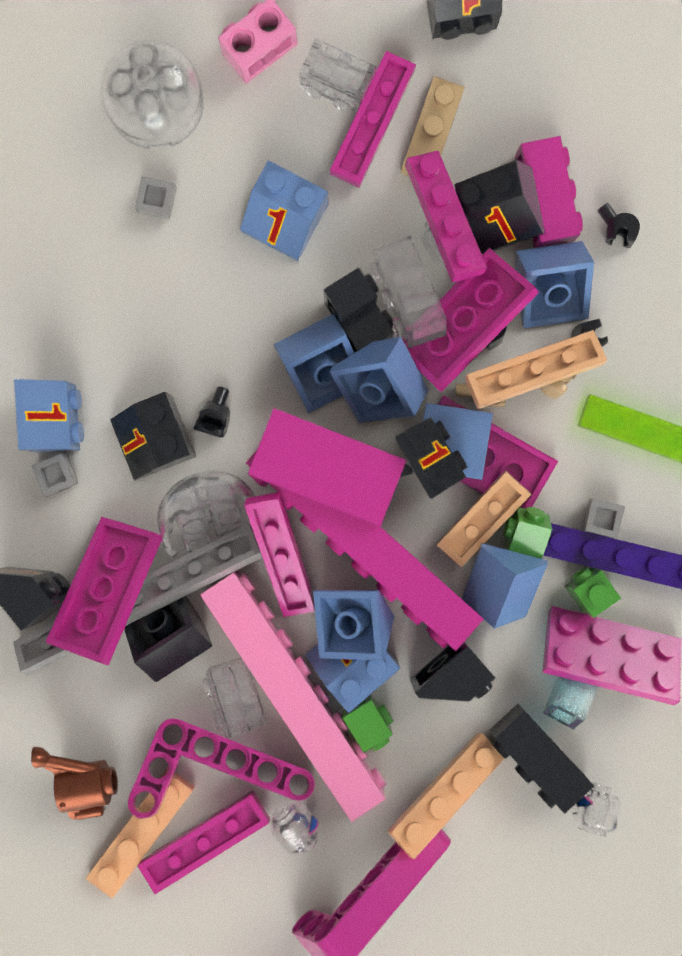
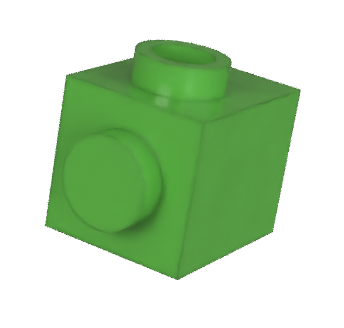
(528, 532)
(592, 591)
(369, 724)

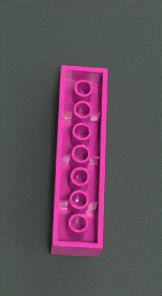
(394, 568)

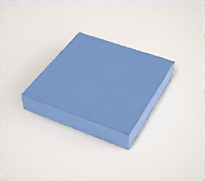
(468, 434)

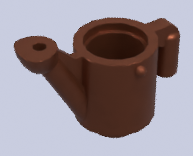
(78, 785)

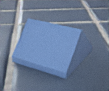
(503, 584)
(352, 624)

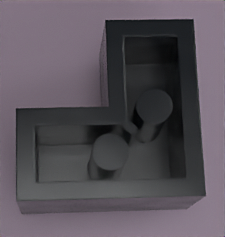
(355, 308)

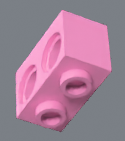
(264, 46)

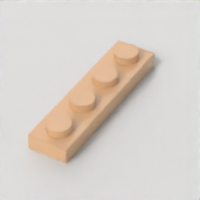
(535, 369)
(445, 795)
(137, 838)

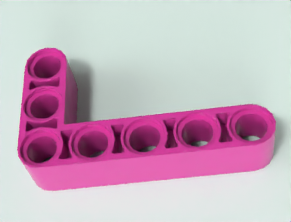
(217, 760)
(369, 903)

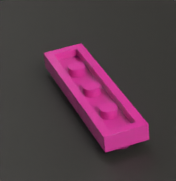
(372, 119)
(445, 216)
(280, 553)
(204, 842)

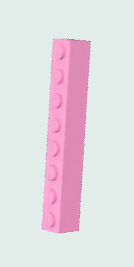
(294, 694)

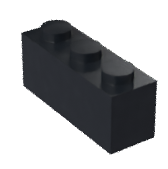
(540, 760)

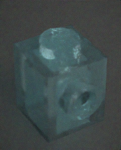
(570, 702)

